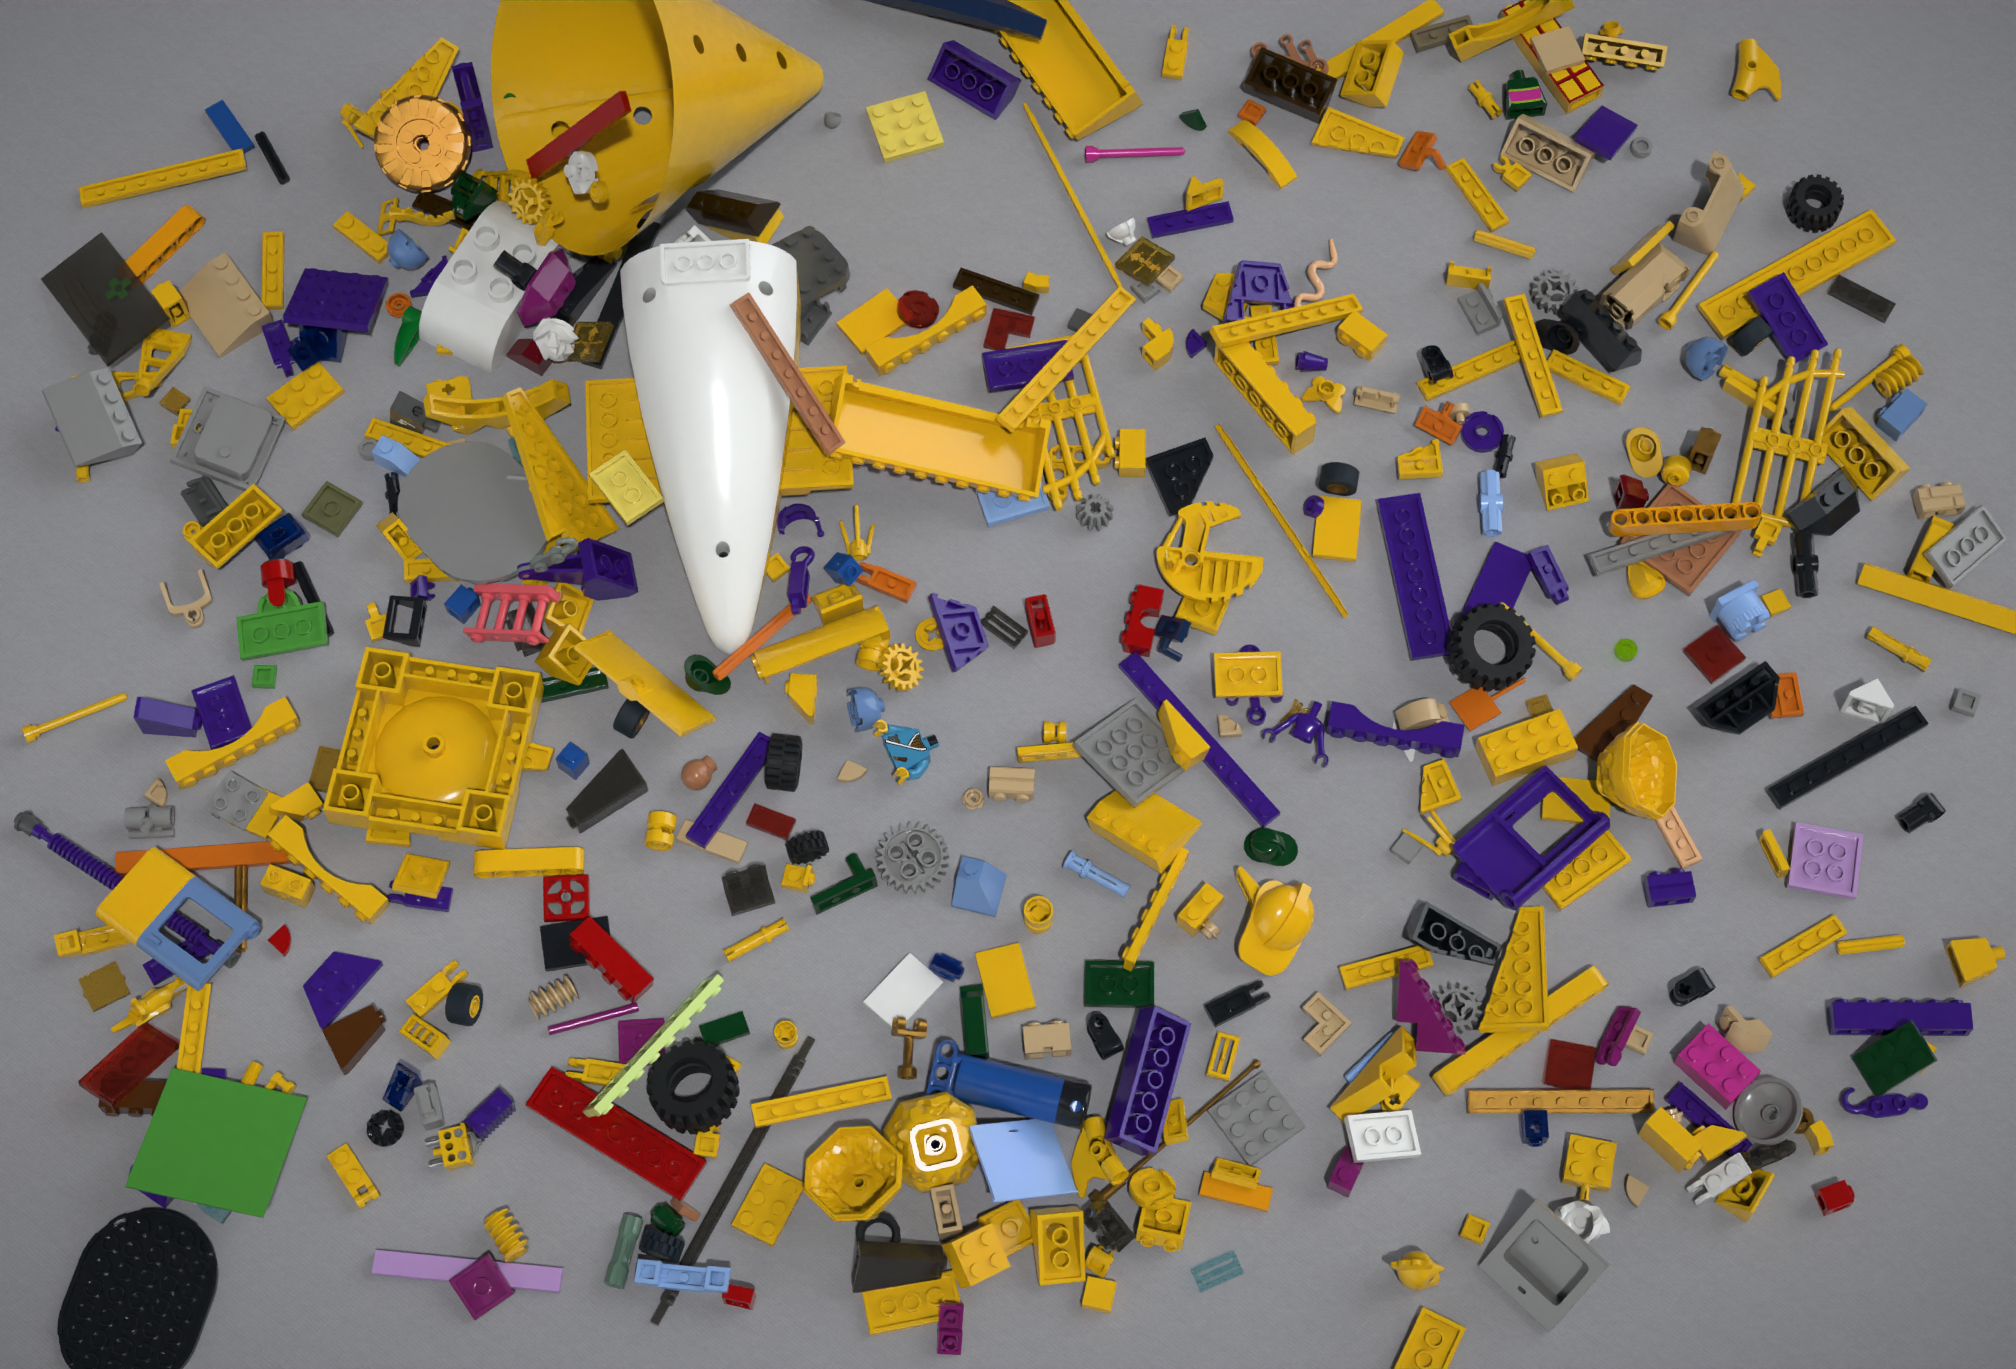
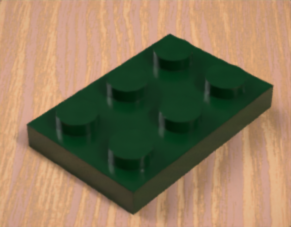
(1115, 987)
(1895, 1058)

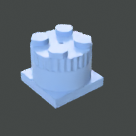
(1741, 611)

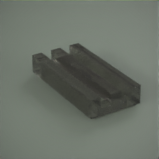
(990, 616)

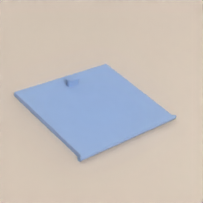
(1022, 1161)

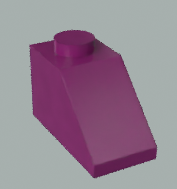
(1345, 1174)

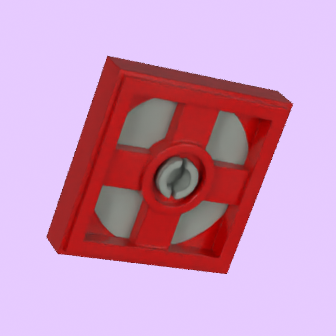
(566, 898)

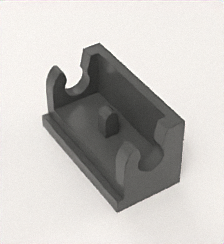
(813, 319)
(203, 499)

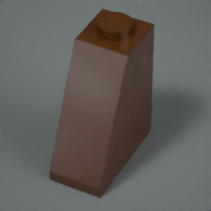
(354, 1036)

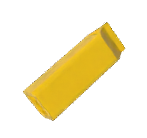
(1921, 567)

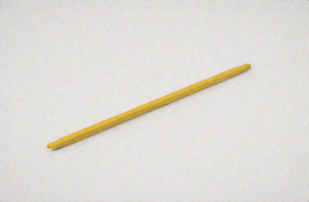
(1070, 192)
(1281, 520)

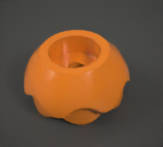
(395, 300)

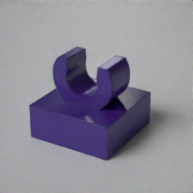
(419, 588)

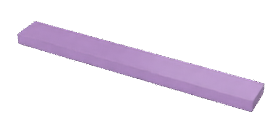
(445, 1268)

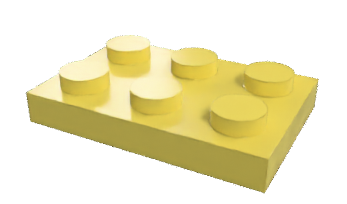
(626, 487)

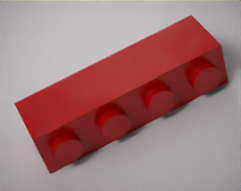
(611, 960)

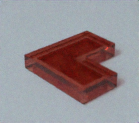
(1005, 323)

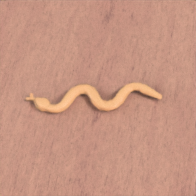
(1315, 279)

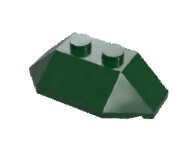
(471, 196)

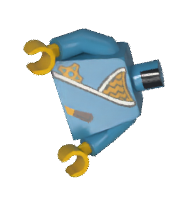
(906, 749)

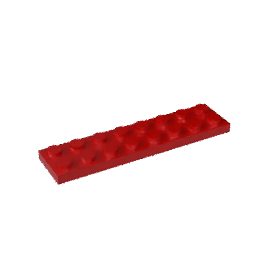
(617, 1135)

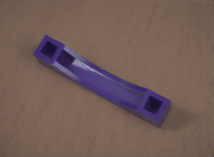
(1349, 722)

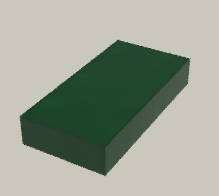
(724, 1029)

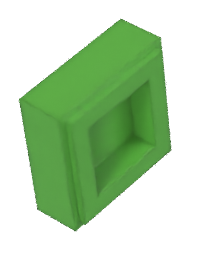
(264, 676)

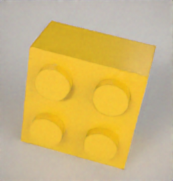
(976, 1255)

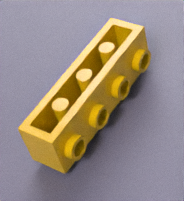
(1623, 50)

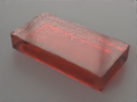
(771, 822)

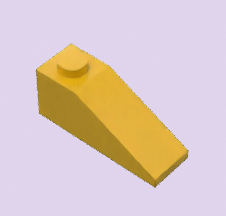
(1182, 740)

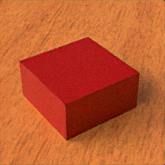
(739, 1297)

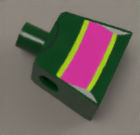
(1523, 97)

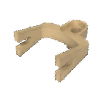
(190, 609)

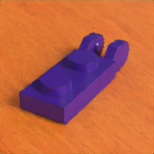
(441, 904)

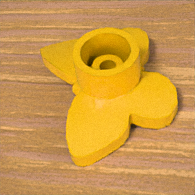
(1325, 391)

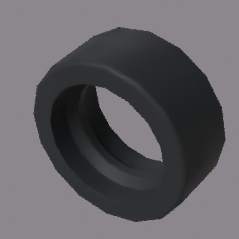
(882, 1218)

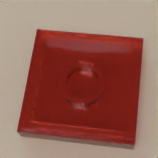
(1714, 654)
(1569, 1065)

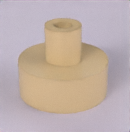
(1460, 412)

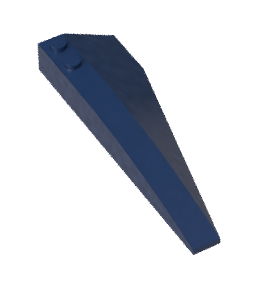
(991, 14)

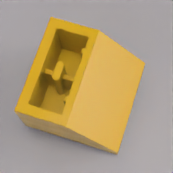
(1562, 481)

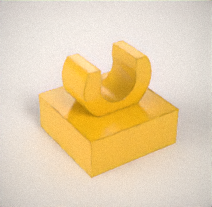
(1099, 1261)

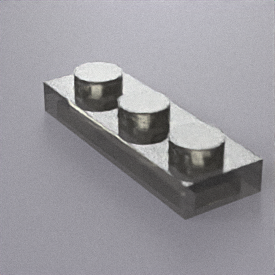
(1861, 298)

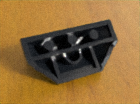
(1827, 506)
(1743, 701)

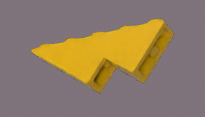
(1378, 1076)

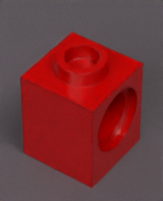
(1834, 1197)

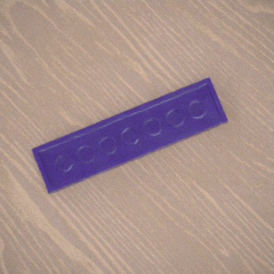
(1415, 575)

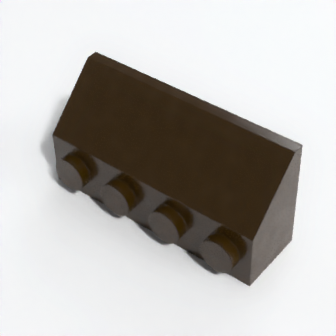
(1290, 85)
(732, 211)

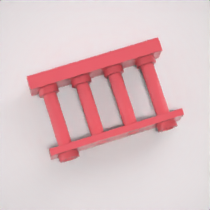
(506, 594)

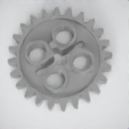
(929, 848)

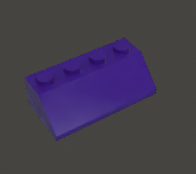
(973, 79)

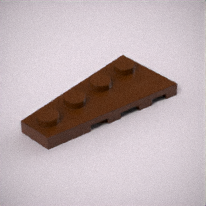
(1613, 721)

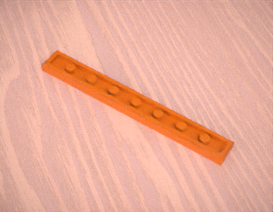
(210, 857)

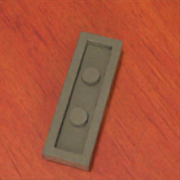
(1437, 34)

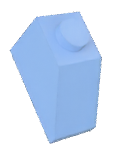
(394, 456)

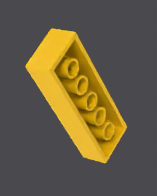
(1267, 395)

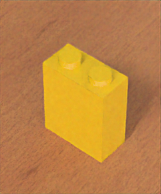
(1671, 1140)

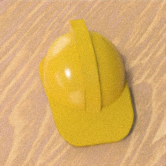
(1276, 926)

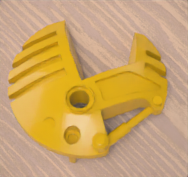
(1214, 573)

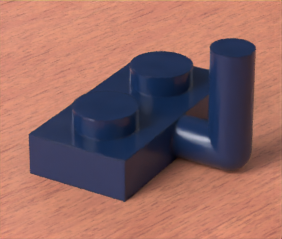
(1170, 630)

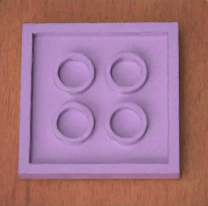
(1825, 861)

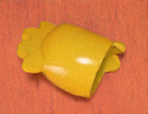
(1417, 1270)

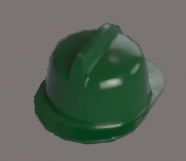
(700, 676)
(1270, 847)

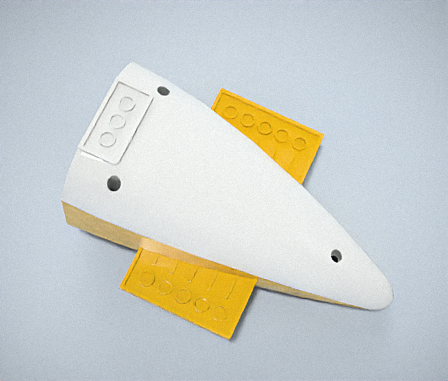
(712, 415)

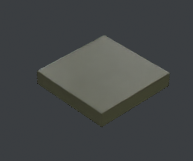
(332, 509)

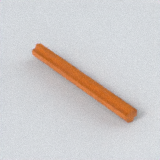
(755, 642)

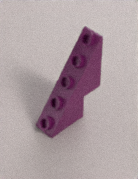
(1418, 1006)

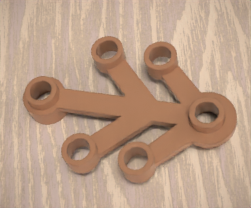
(1314, 61)

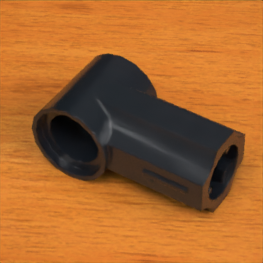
(518, 272)
(1925, 810)

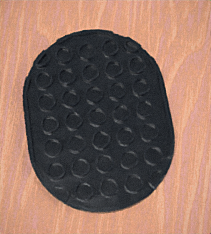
(139, 1294)

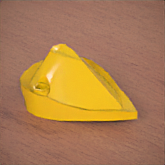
(1644, 581)

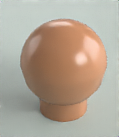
(698, 773)

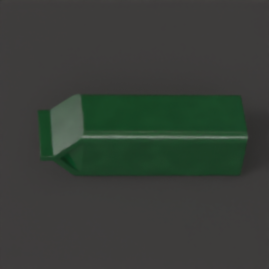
(974, 1021)

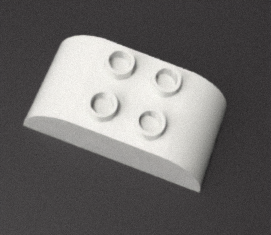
(472, 301)

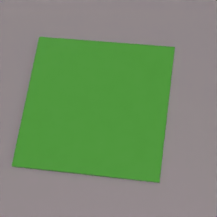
(216, 1142)

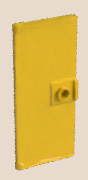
(644, 683)

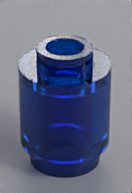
(947, 967)

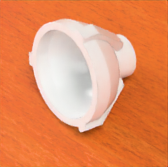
(1123, 232)

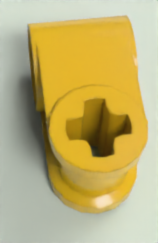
(1404, 1089)

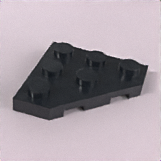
(1180, 473)

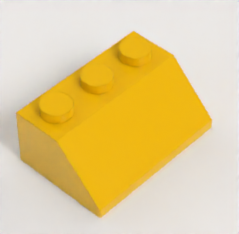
(1372, 72)

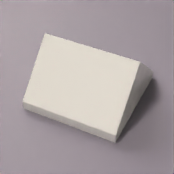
(1869, 703)

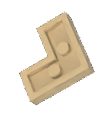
(1330, 1023)

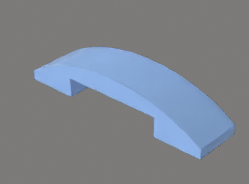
(681, 1277)

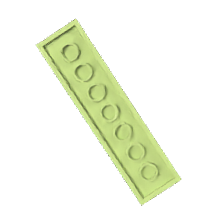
(650, 1050)

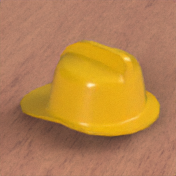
(1644, 452)

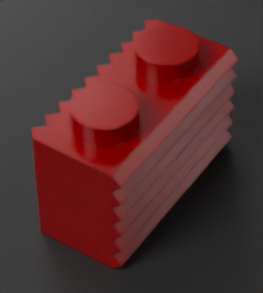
(1040, 620)

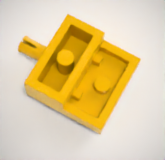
(1589, 1164)

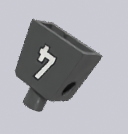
(410, 414)

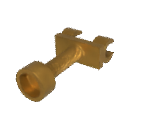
(919, 1032)

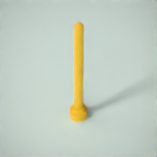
(1669, 318)
(1898, 353)
(1569, 668)
(33, 732)

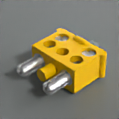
(461, 1151)

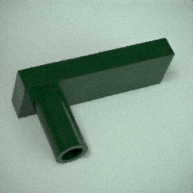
(860, 883)

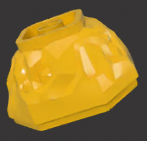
(1639, 772)
(927, 1119)
(853, 1174)

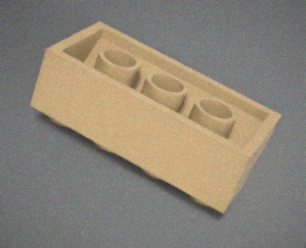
(1547, 152)

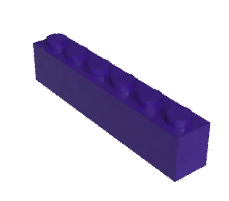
(1886, 1016)

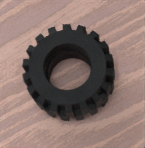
(1811, 217)
(783, 762)

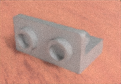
(1481, 310)

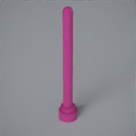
(1093, 154)

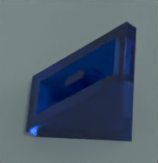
(401, 1087)

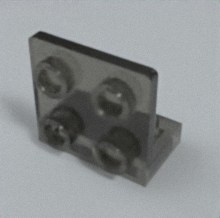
(747, 889)

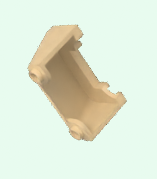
(1704, 228)

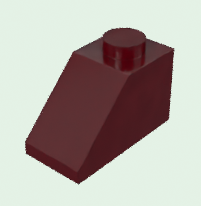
(528, 355)
(1630, 493)

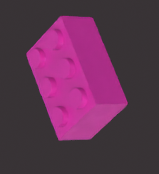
(1717, 1066)

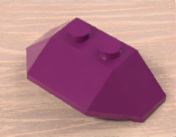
(547, 289)

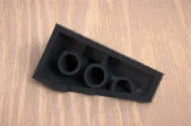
(588, 282)
(1448, 936)

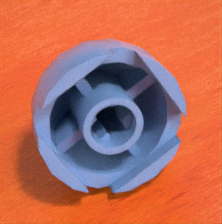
(405, 252)
(1704, 355)
(864, 708)

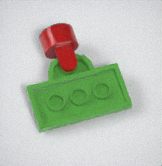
(281, 619)

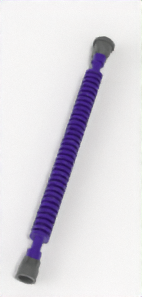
(110, 878)

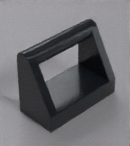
(417, 621)

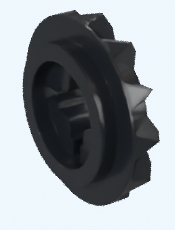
(389, 1136)

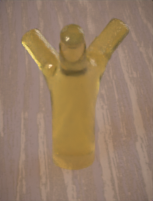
(1295, 709)

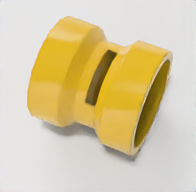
(1049, 732)
(784, 1030)

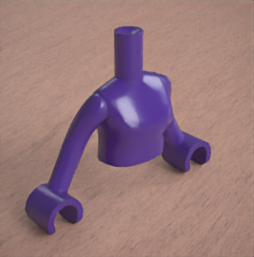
(1305, 729)

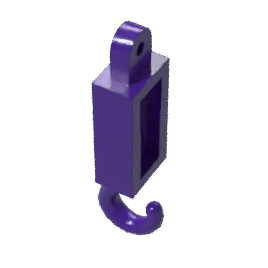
(799, 579)

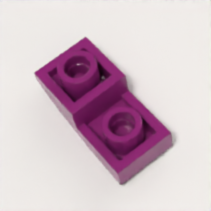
(950, 1328)

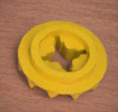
(928, 626)

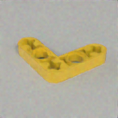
(1059, 465)

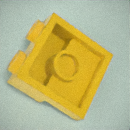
(1164, 1226)

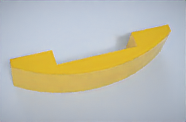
(1265, 151)
(88, 942)

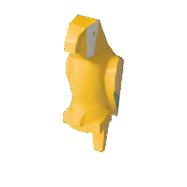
(151, 1005)

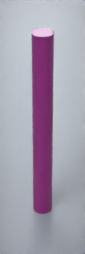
(594, 1018)

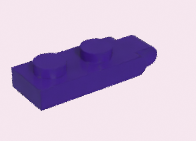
(1549, 574)

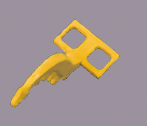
(408, 215)

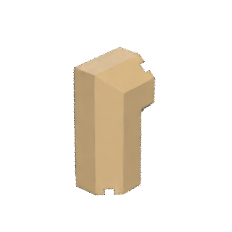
(1644, 286)

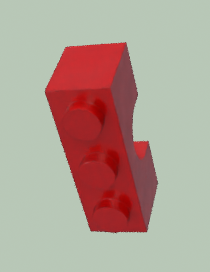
(1146, 603)

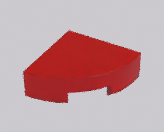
(281, 940)

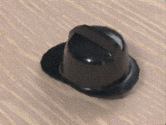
(1558, 335)

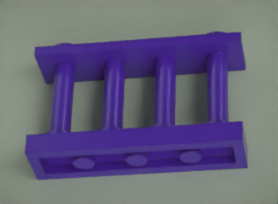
(472, 106)

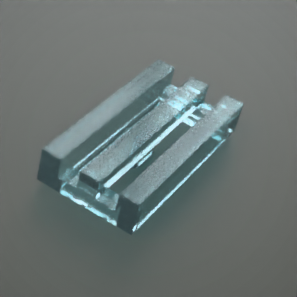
(1220, 1280)

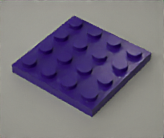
(336, 300)

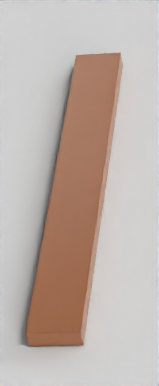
(787, 373)

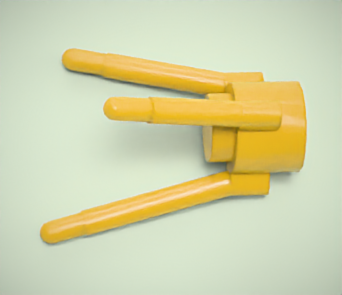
(350, 115)
(858, 548)
(1445, 840)

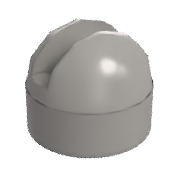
(832, 119)

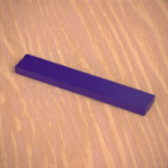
(730, 792)

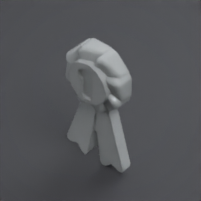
(1791, 409)

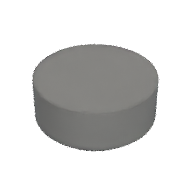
(1641, 147)
(365, 449)

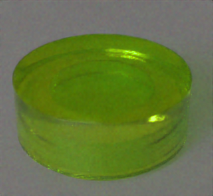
(1626, 650)

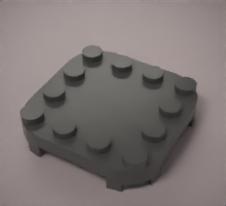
(818, 262)

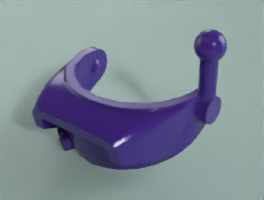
(797, 512)

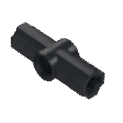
(1805, 564)

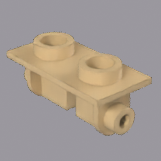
(1377, 399)

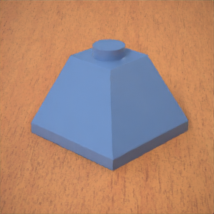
(978, 887)

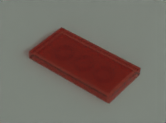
(128, 1064)

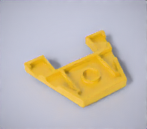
(1218, 295)

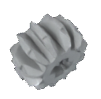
(1095, 519)

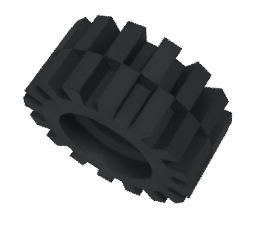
(807, 847)

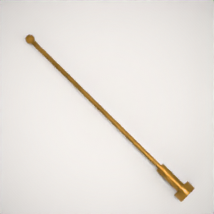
(1111, 1190)

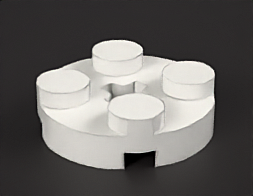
(581, 171)

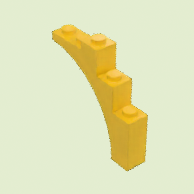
(472, 414)

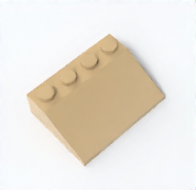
(224, 305)

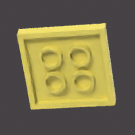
(905, 126)

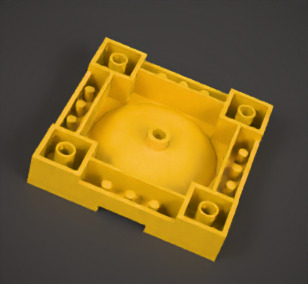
(454, 792)

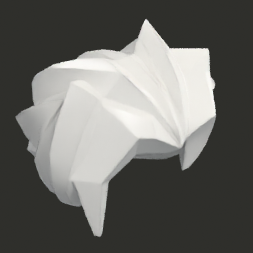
(555, 339)
(1584, 1220)

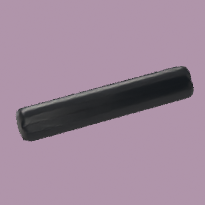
(272, 158)

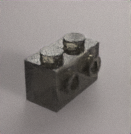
(1109, 1226)

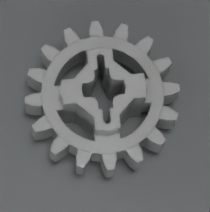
(1553, 287)
(1469, 1005)

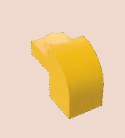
(1160, 347)

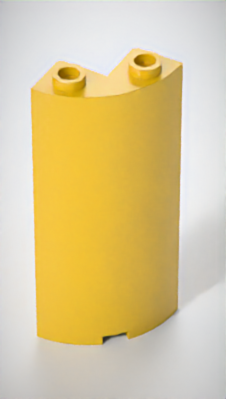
(820, 642)

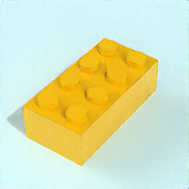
(1526, 747)

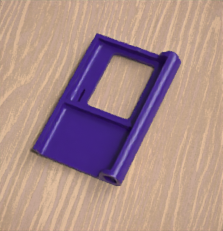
(1507, 860)

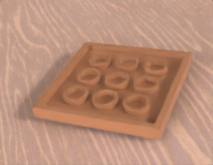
(1691, 564)

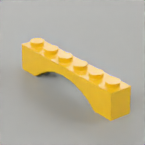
(1478, 38)
(891, 352)
(273, 723)
(362, 898)

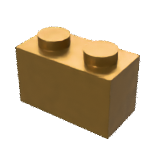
(1704, 449)

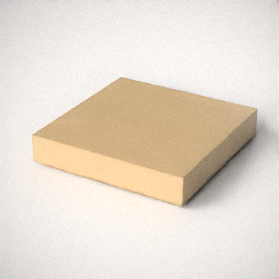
(1557, 50)

